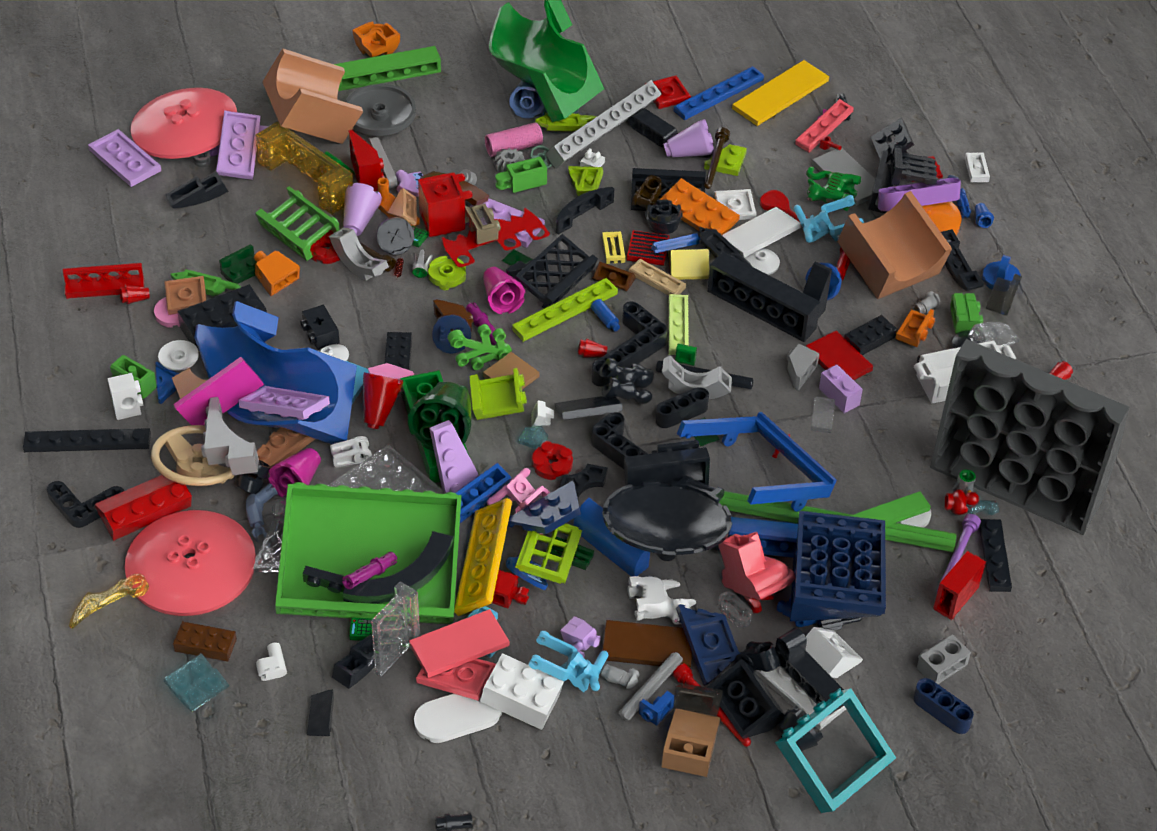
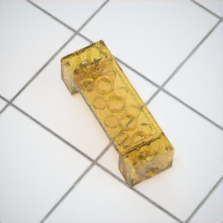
(280, 145)

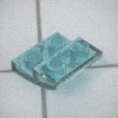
(196, 683)

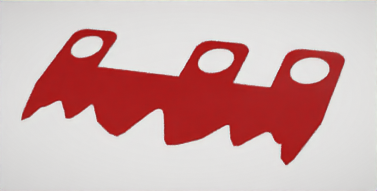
(508, 229)

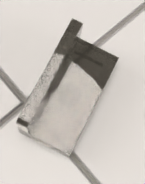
(1003, 295)

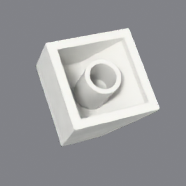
(831, 651)

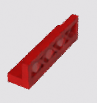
(103, 284)

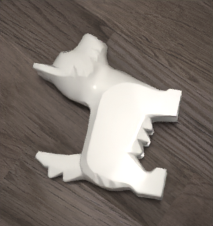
(654, 598)

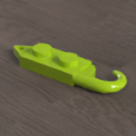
(571, 123)

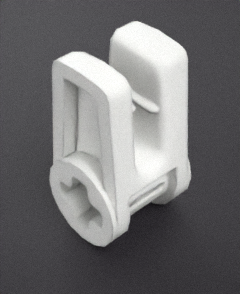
(350, 452)

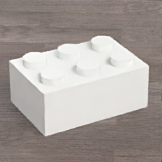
(521, 691)

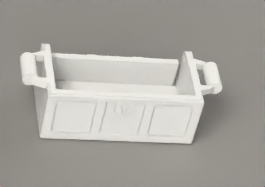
(936, 369)

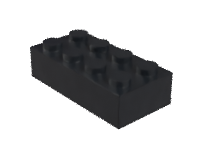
(871, 334)
(398, 349)

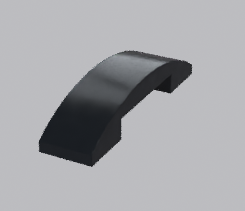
(596, 198)
(958, 265)

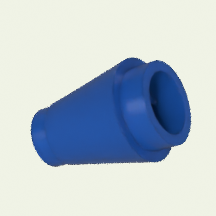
(983, 216)

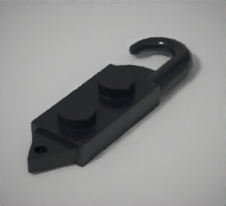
(717, 244)

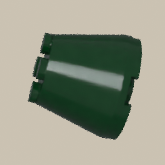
(441, 404)

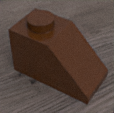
(444, 308)

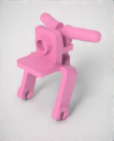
(520, 491)

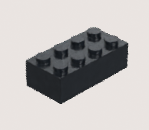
(217, 311)

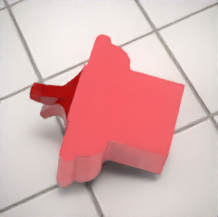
(750, 571)

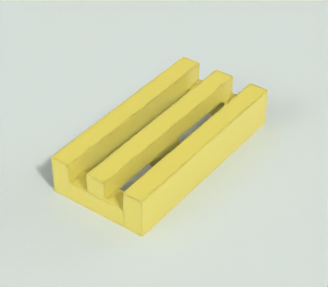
(614, 257)

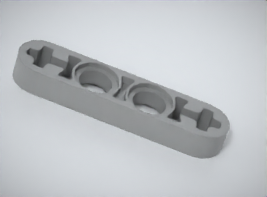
(388, 170)

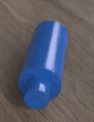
(605, 315)

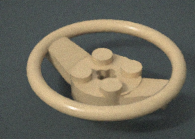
(190, 463)

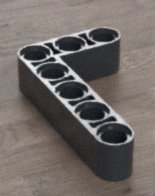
(649, 338)

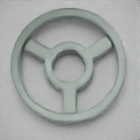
(542, 155)

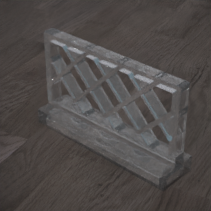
(398, 626)

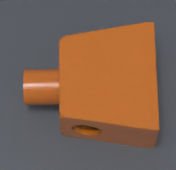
(275, 271)

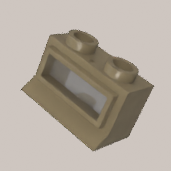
(482, 221)

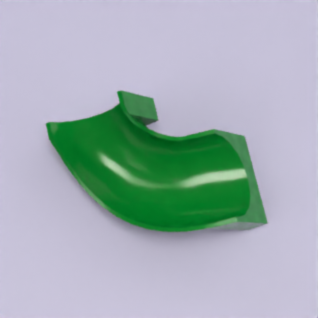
(545, 58)

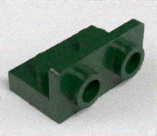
(239, 265)

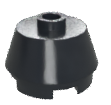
(663, 216)
(790, 720)

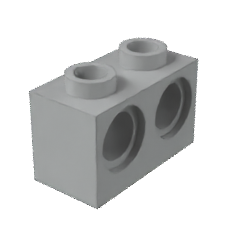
(943, 659)

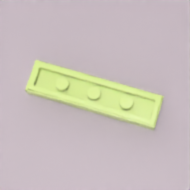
(678, 321)

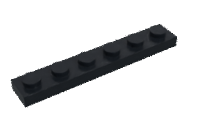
(87, 440)

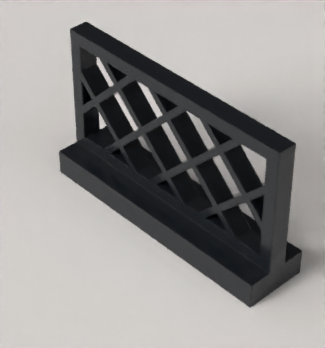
(668, 180)
(570, 278)

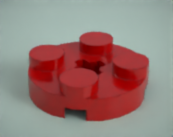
(320, 253)
(550, 451)

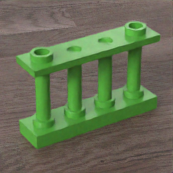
(291, 238)

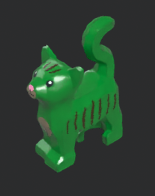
(835, 188)

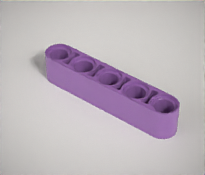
(944, 191)

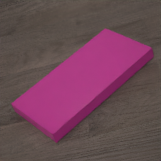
(228, 385)

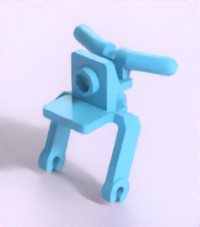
(820, 225)
(576, 668)

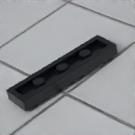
(995, 555)

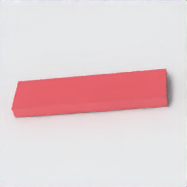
(824, 125)

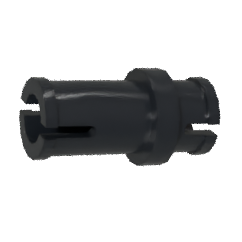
(453, 822)

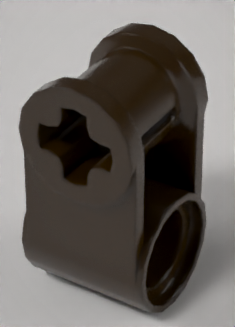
(648, 192)

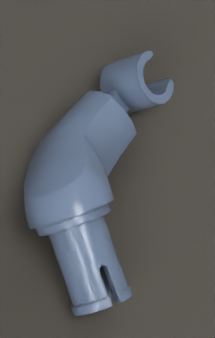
(254, 509)

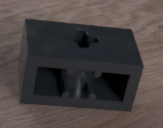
(320, 327)

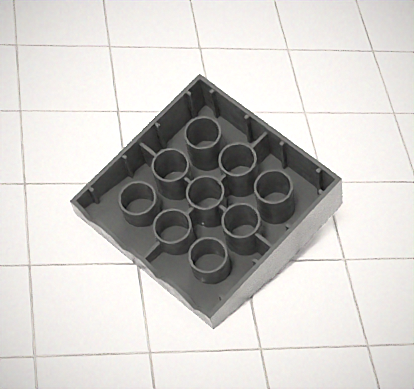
(1028, 436)

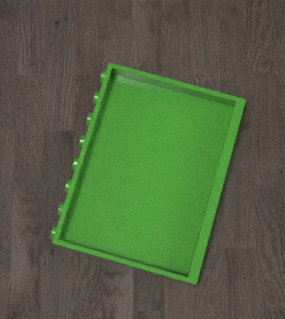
(347, 528)

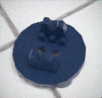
(442, 329)

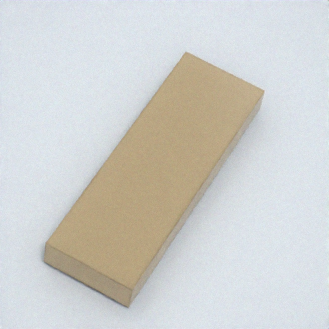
(657, 278)

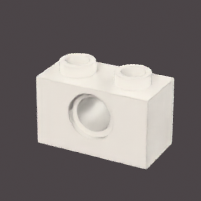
(125, 396)

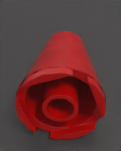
(379, 398)

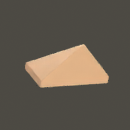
(405, 207)

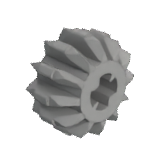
(507, 157)

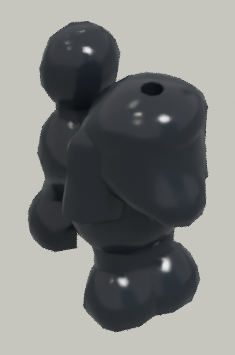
(626, 380)

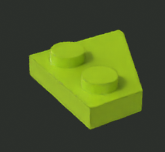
(730, 160)
(585, 178)

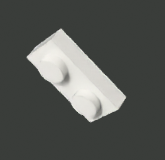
(977, 167)

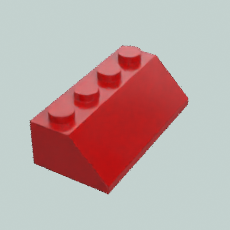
(143, 505)

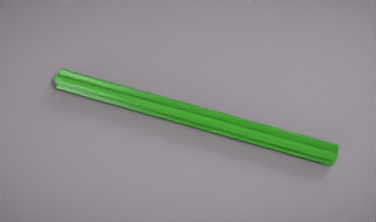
(895, 532)

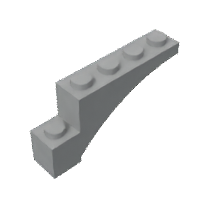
(224, 445)

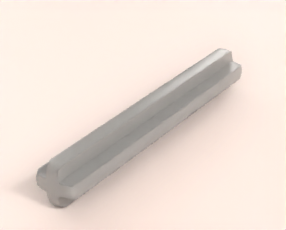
(651, 685)

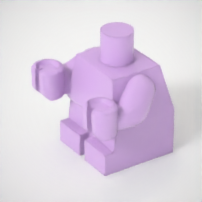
(580, 635)

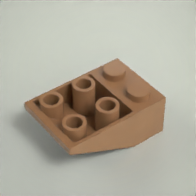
(690, 742)

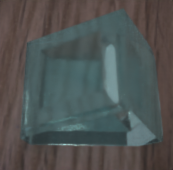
(533, 437)

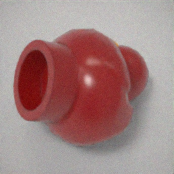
(958, 499)

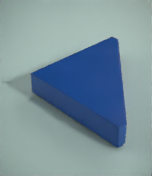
(165, 384)

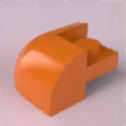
(376, 39)

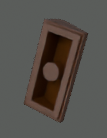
(618, 277)

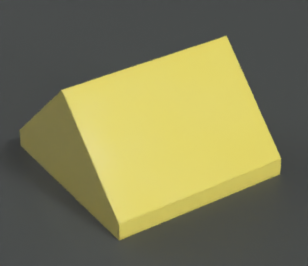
(689, 264)

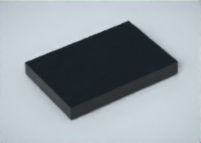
(588, 407)

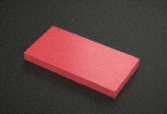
(459, 643)

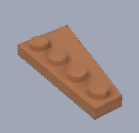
(282, 445)

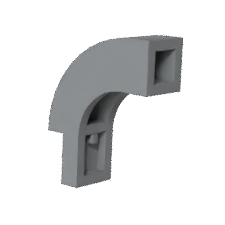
(354, 256)
(681, 380)

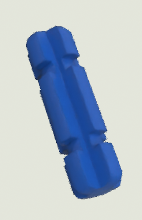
(963, 204)

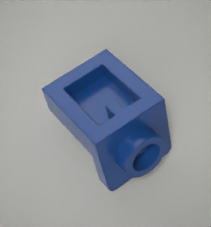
(658, 710)

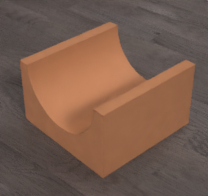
(306, 96)
(896, 247)

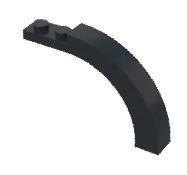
(382, 589)

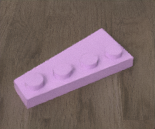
(452, 458)

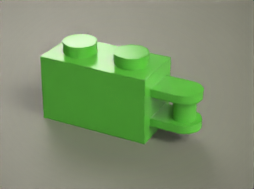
(522, 175)

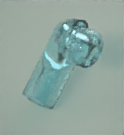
(992, 507)

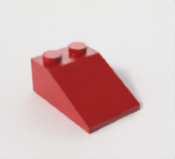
(365, 161)

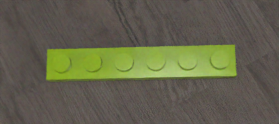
(563, 310)

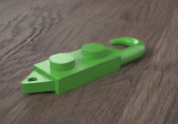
(213, 284)

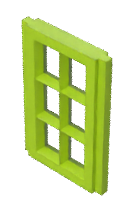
(564, 561)

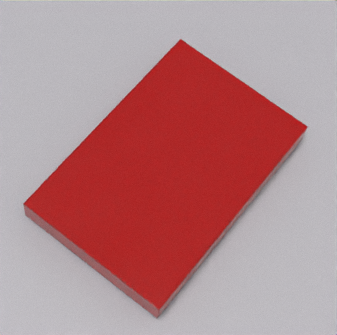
(836, 350)

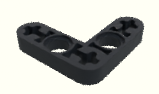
(78, 508)

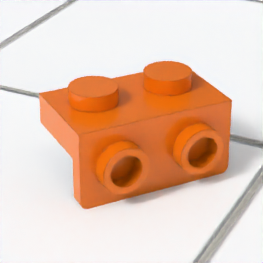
(915, 327)

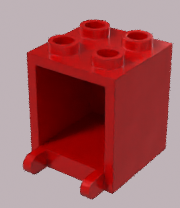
(442, 203)

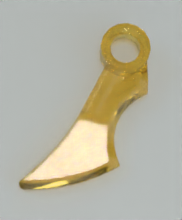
(93, 601)

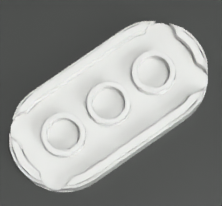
(453, 717)

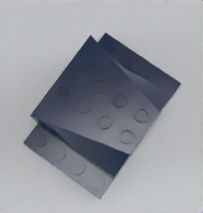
(838, 568)

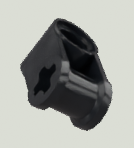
(760, 656)

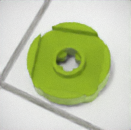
(446, 280)

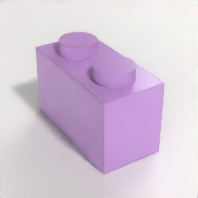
(841, 387)

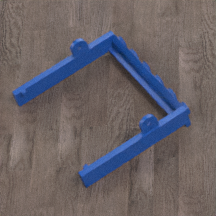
(822, 480)

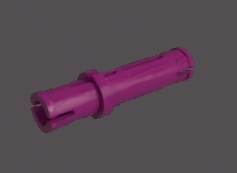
(480, 318)
(376, 567)

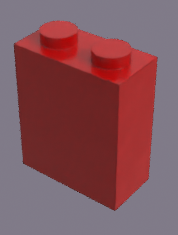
(959, 585)

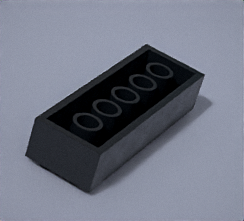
(763, 296)

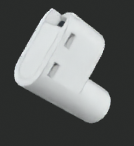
(272, 666)

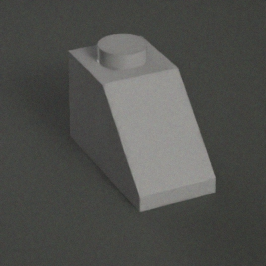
(801, 364)

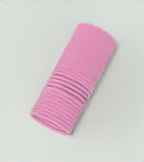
(518, 137)

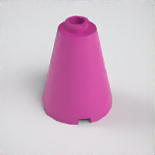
(503, 291)
(294, 469)

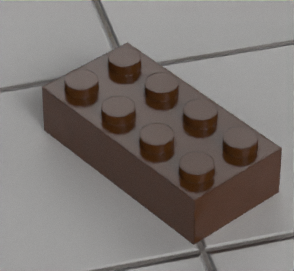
(205, 640)

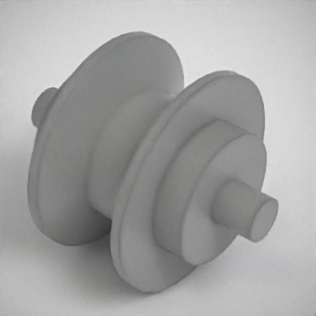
(470, 177)

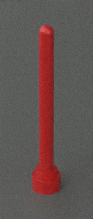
(684, 675)

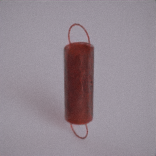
(398, 267)

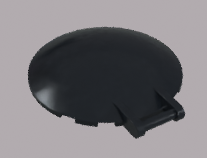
(668, 517)

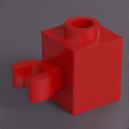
(507, 590)

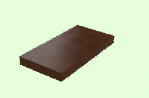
(644, 643)

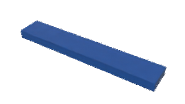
(718, 93)

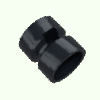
(251, 482)

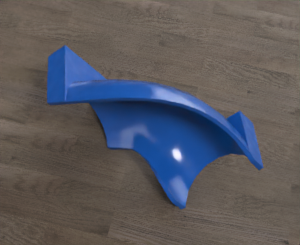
(285, 369)

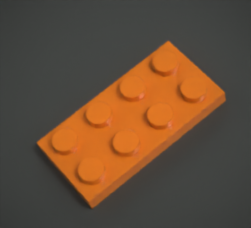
(700, 208)

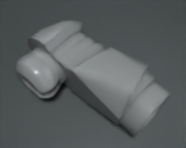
(931, 301)
(621, 677)

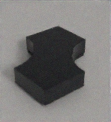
(588, 478)

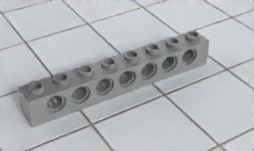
(602, 124)

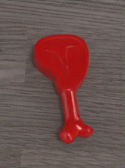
(777, 199)

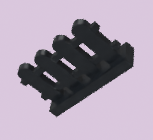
(912, 167)

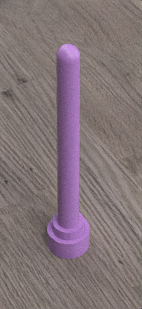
(970, 525)

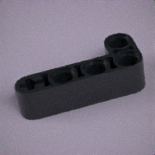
(609, 439)
(804, 668)

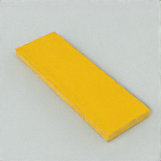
(780, 92)
(483, 557)

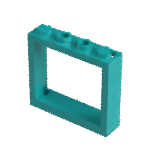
(884, 755)

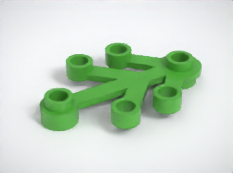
(496, 351)

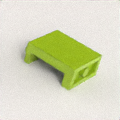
(497, 395)

